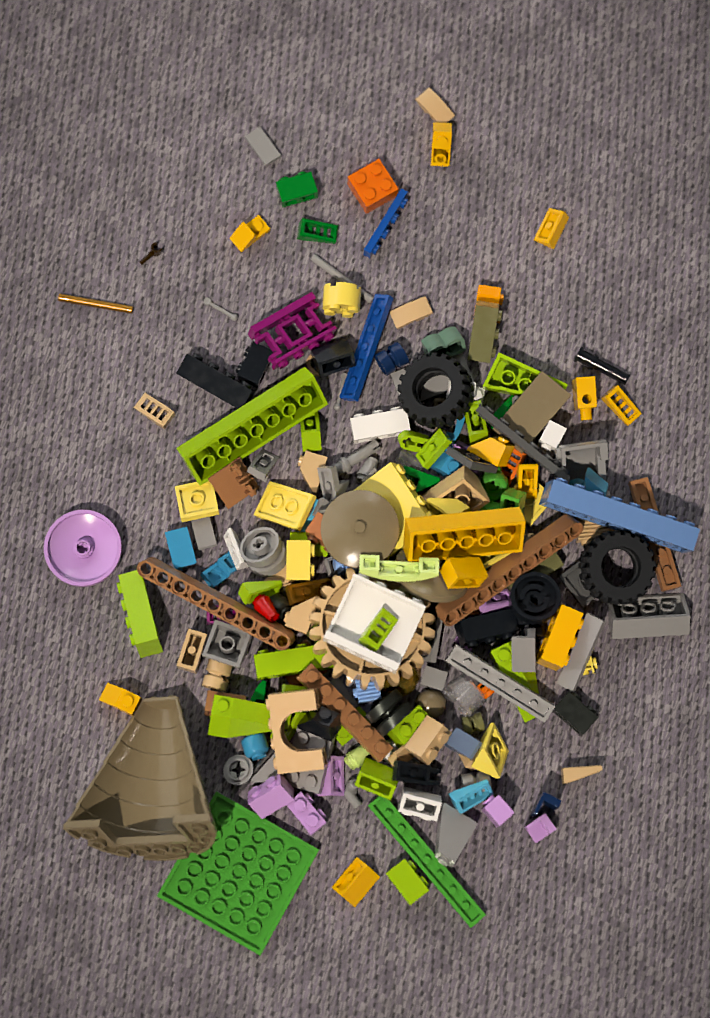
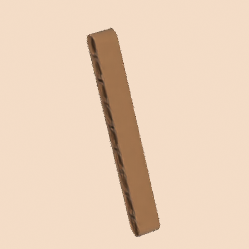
(511, 568)
(206, 603)

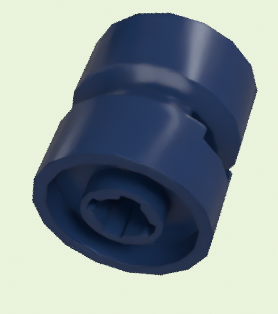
(391, 358)

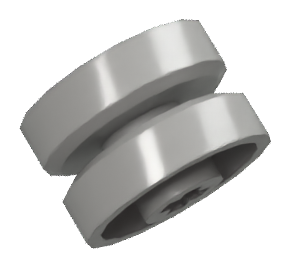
(264, 551)

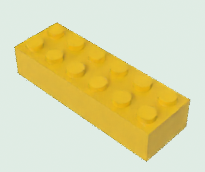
(464, 534)

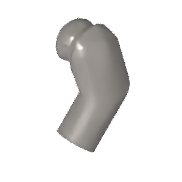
(350, 793)

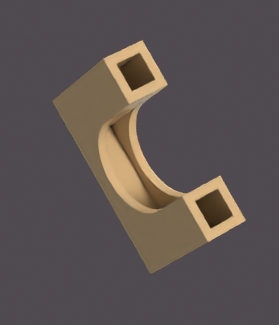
(288, 757)

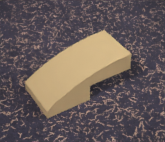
(434, 106)
(411, 312)

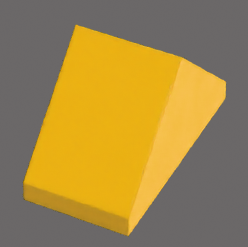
(527, 479)

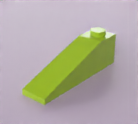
(239, 717)

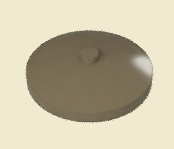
(359, 525)
(431, 589)

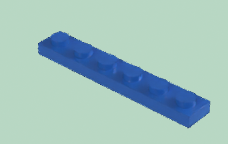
(366, 347)

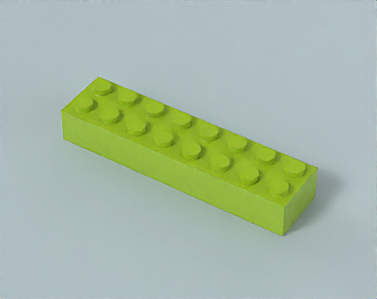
(253, 425)

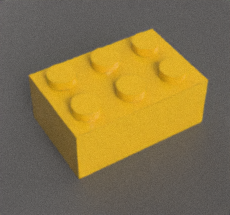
(560, 638)

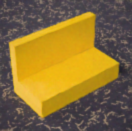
(355, 882)

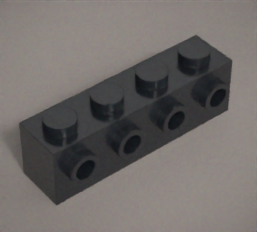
(214, 381)

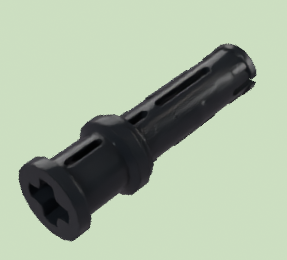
(594, 362)

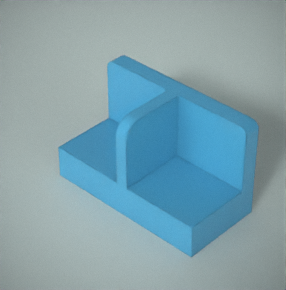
(180, 548)

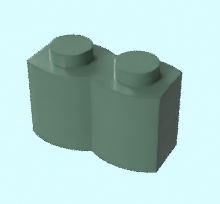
(447, 341)

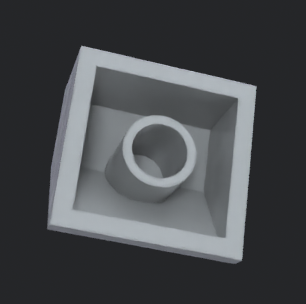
(227, 644)

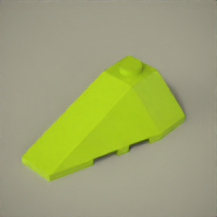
(503, 661)

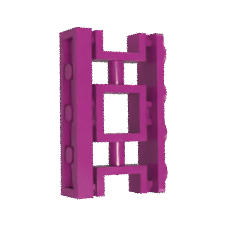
(285, 318)

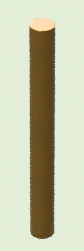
(95, 303)

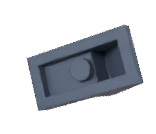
(463, 743)

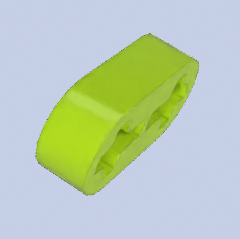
(414, 442)

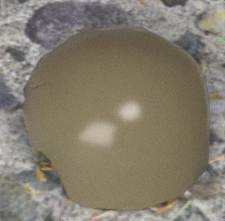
(432, 702)

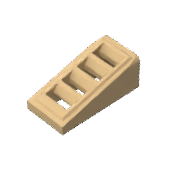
(167, 418)
(572, 774)

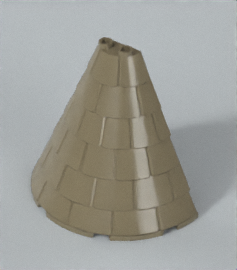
(148, 791)

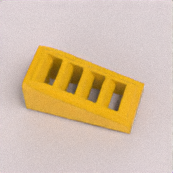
(617, 409)

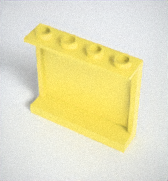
(400, 493)

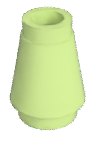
(356, 757)

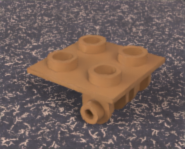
(233, 483)

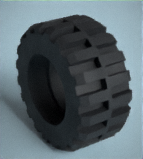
(419, 374)
(642, 567)

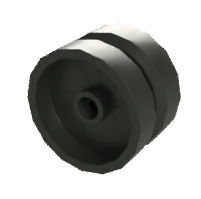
(389, 712)

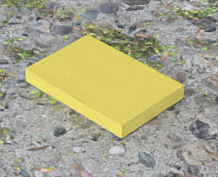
(285, 506)

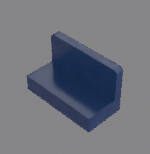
(547, 800)

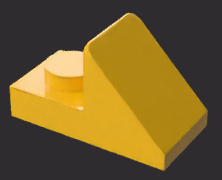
(249, 233)

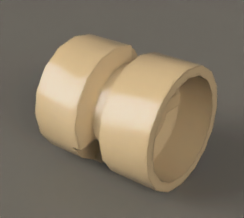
(217, 675)

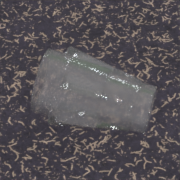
(408, 459)

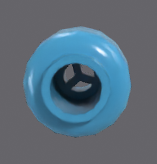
(255, 746)

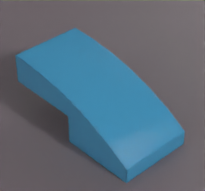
(454, 436)
(219, 571)

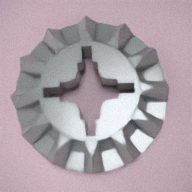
(233, 764)

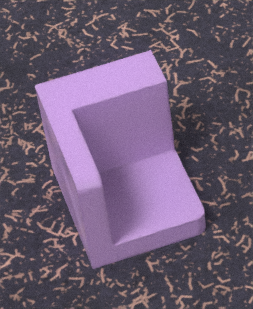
(540, 828)

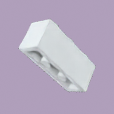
(379, 425)

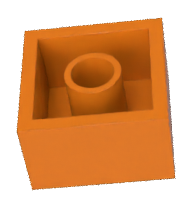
(372, 186)

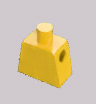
(586, 388)

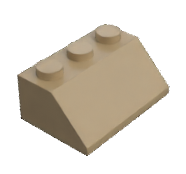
(461, 485)

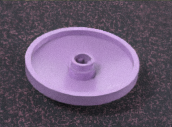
(82, 548)

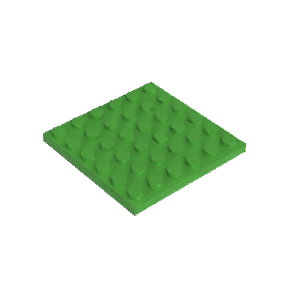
(242, 878)

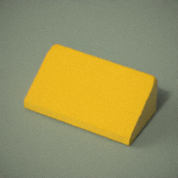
(551, 228)

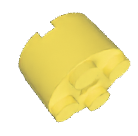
(341, 299)

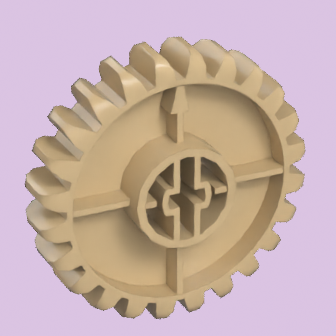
(352, 665)

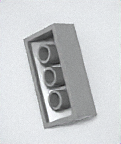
(650, 617)

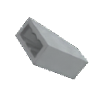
(452, 834)

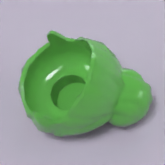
(496, 489)

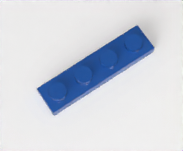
(390, 217)

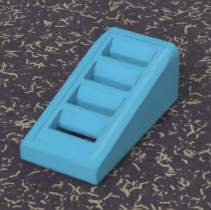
(464, 798)

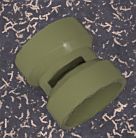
(477, 722)

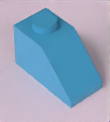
(445, 465)

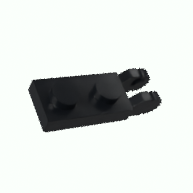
(414, 773)

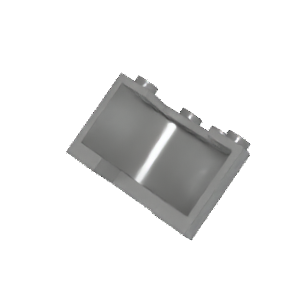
(580, 456)

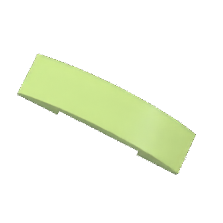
(399, 570)

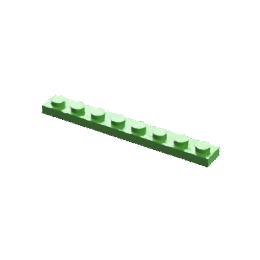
(425, 859)

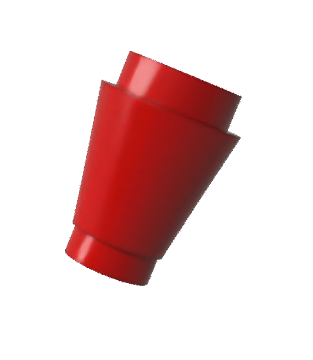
(265, 607)

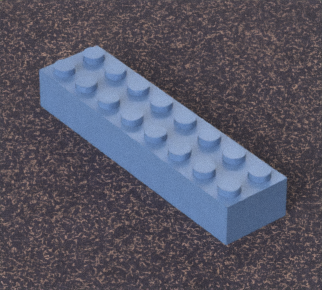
(619, 516)

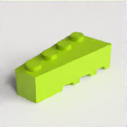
(511, 376)
(140, 614)

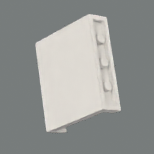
(358, 609)

